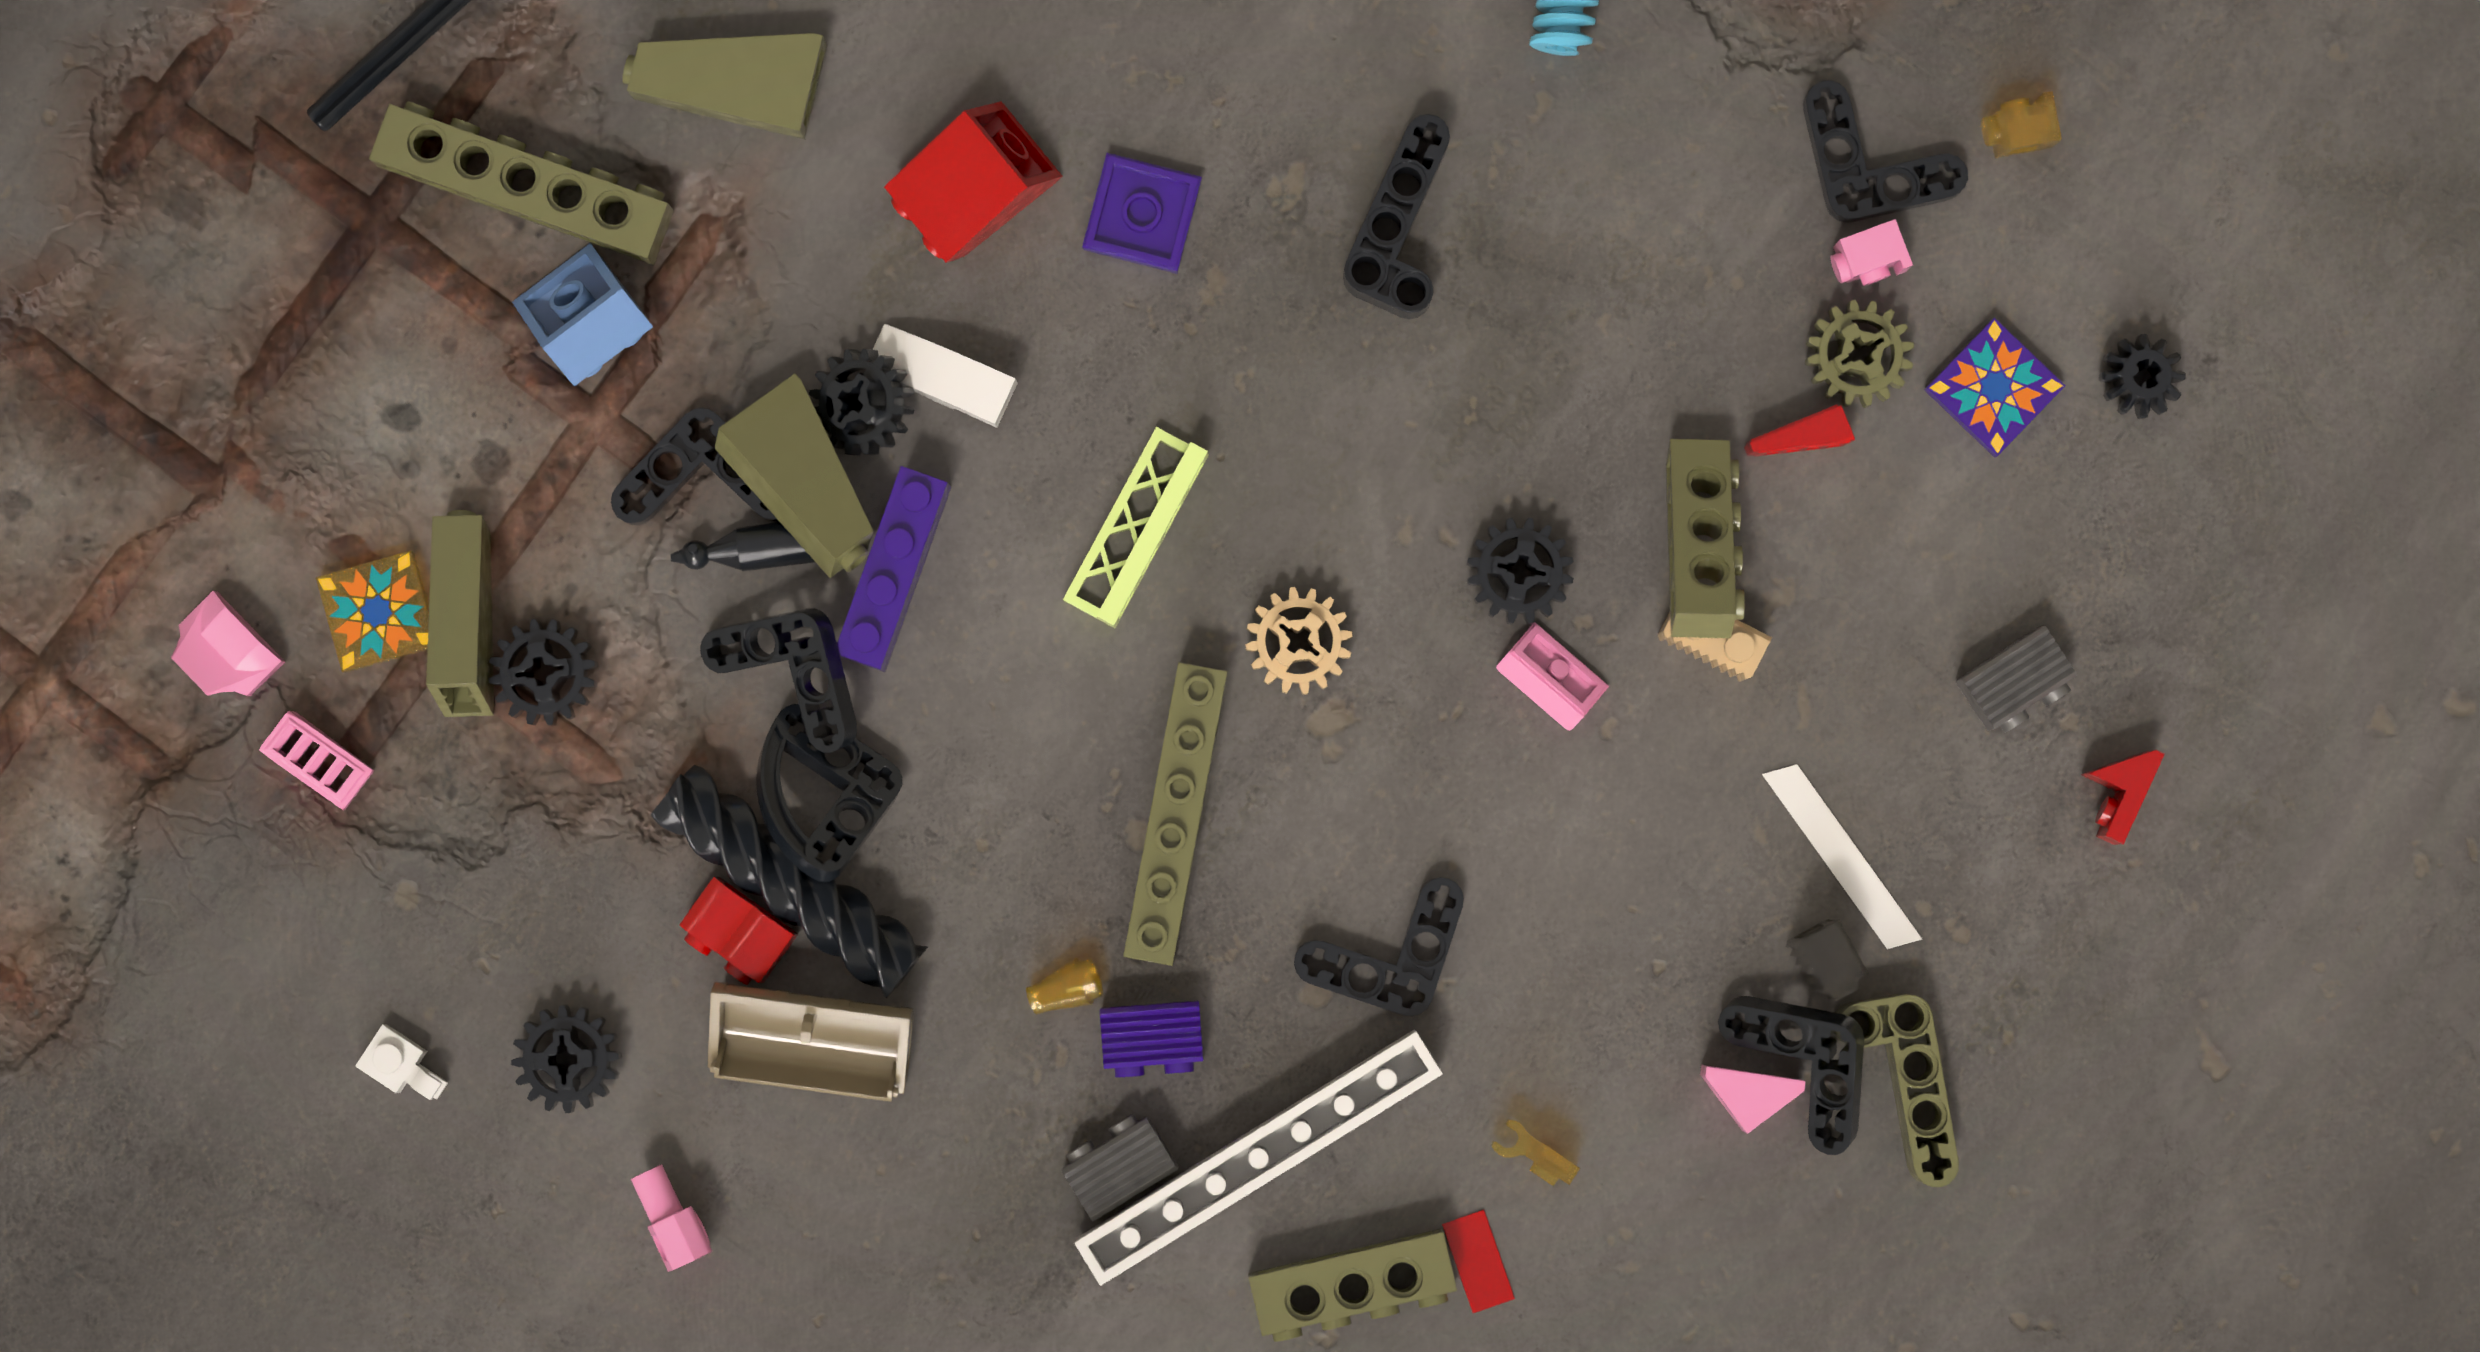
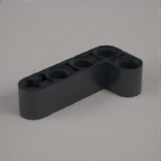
(1404, 212)

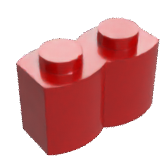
(738, 931)

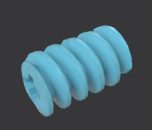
(1561, 26)

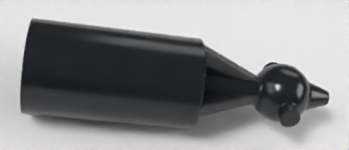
(746, 549)

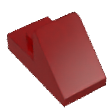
(2131, 781)

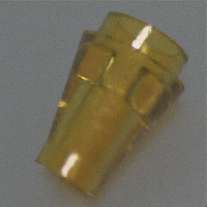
(1067, 987)

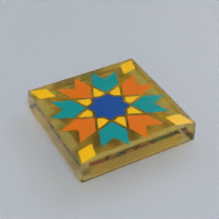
(376, 611)

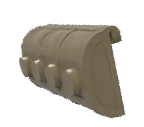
(809, 1042)

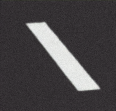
(1842, 856)

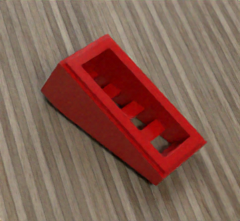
(1817, 431)

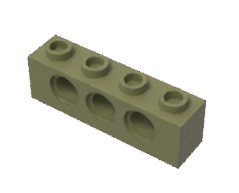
(1695, 607)
(1423, 1251)

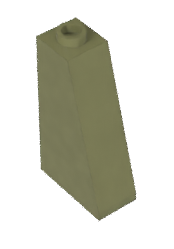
(734, 79)
(798, 476)
(460, 616)

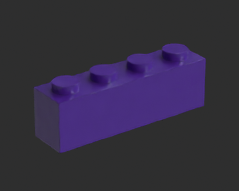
(893, 568)

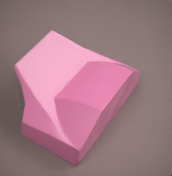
(223, 649)

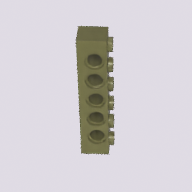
(399, 151)
(1175, 814)

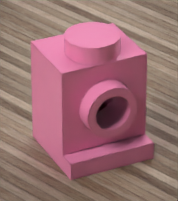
(1870, 254)

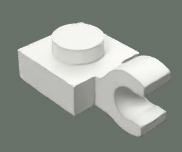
(396, 1061)

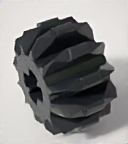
(2158, 386)

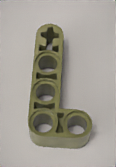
(1909, 1091)

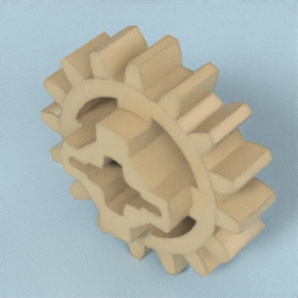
(1312, 623)

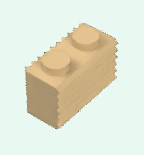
(1737, 654)

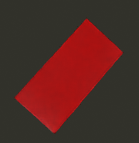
(1478, 1261)

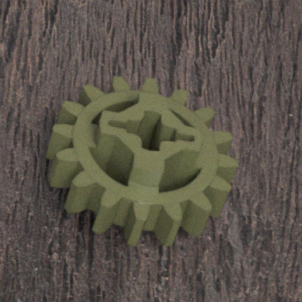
(1847, 334)

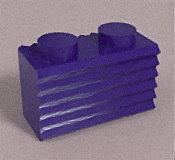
(1151, 1036)

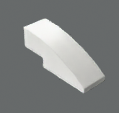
(947, 375)

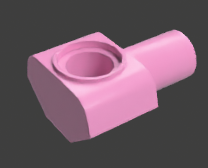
(675, 1230)

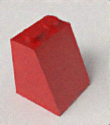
(971, 180)

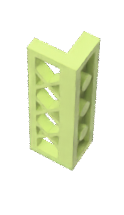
(1152, 535)

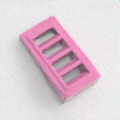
(280, 735)

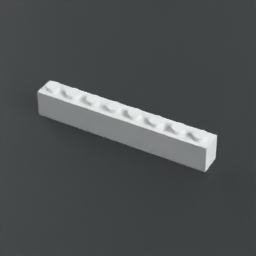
(1257, 1157)

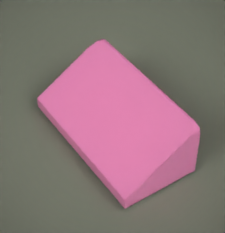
(1552, 677)

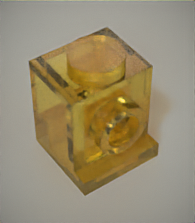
(2022, 126)

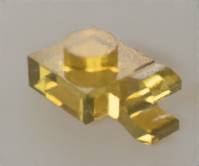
(1547, 1162)

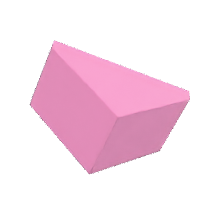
(1751, 1095)

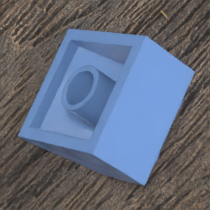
(582, 315)

